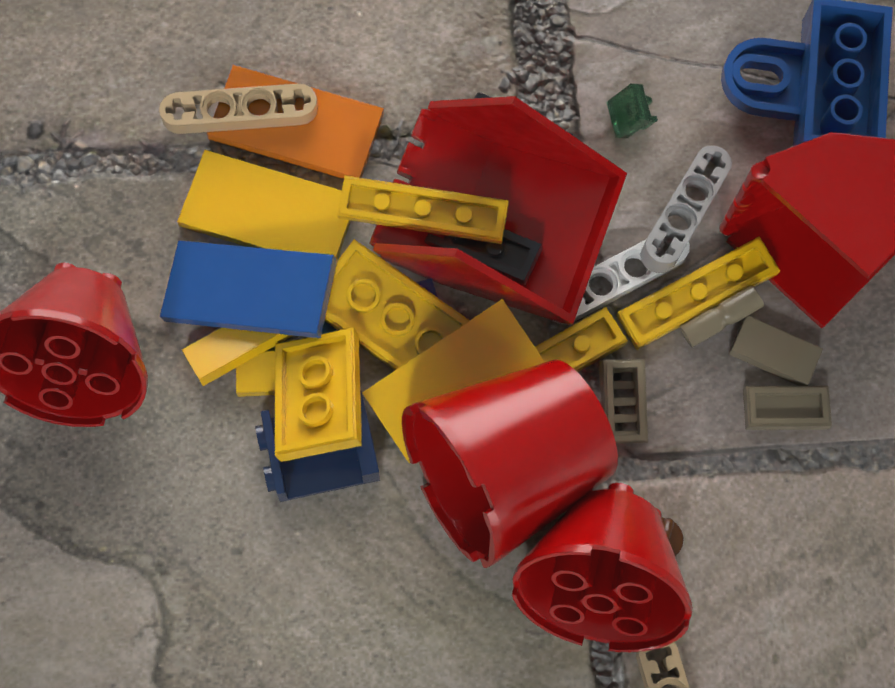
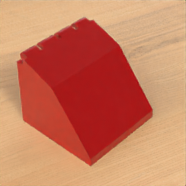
(554, 189)
(822, 217)

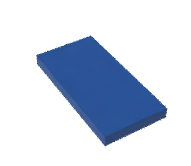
(249, 288)

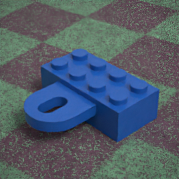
(828, 80)

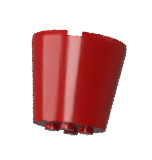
(509, 455)

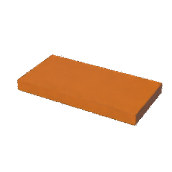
(331, 143)

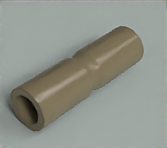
(725, 314)

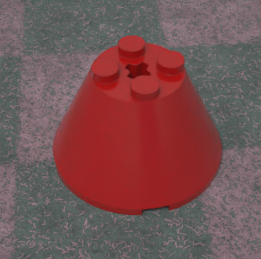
(72, 350)
(606, 575)

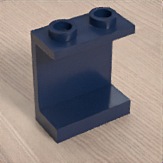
(318, 472)

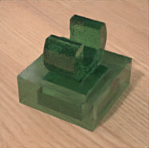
(630, 111)

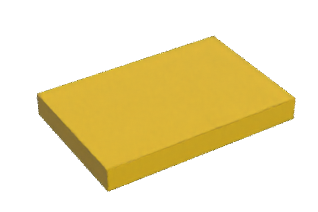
(317, 395)

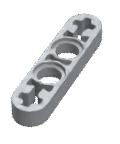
(686, 208)

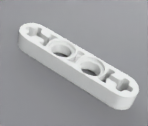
(620, 280)

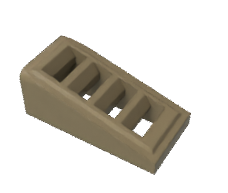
(638, 384)

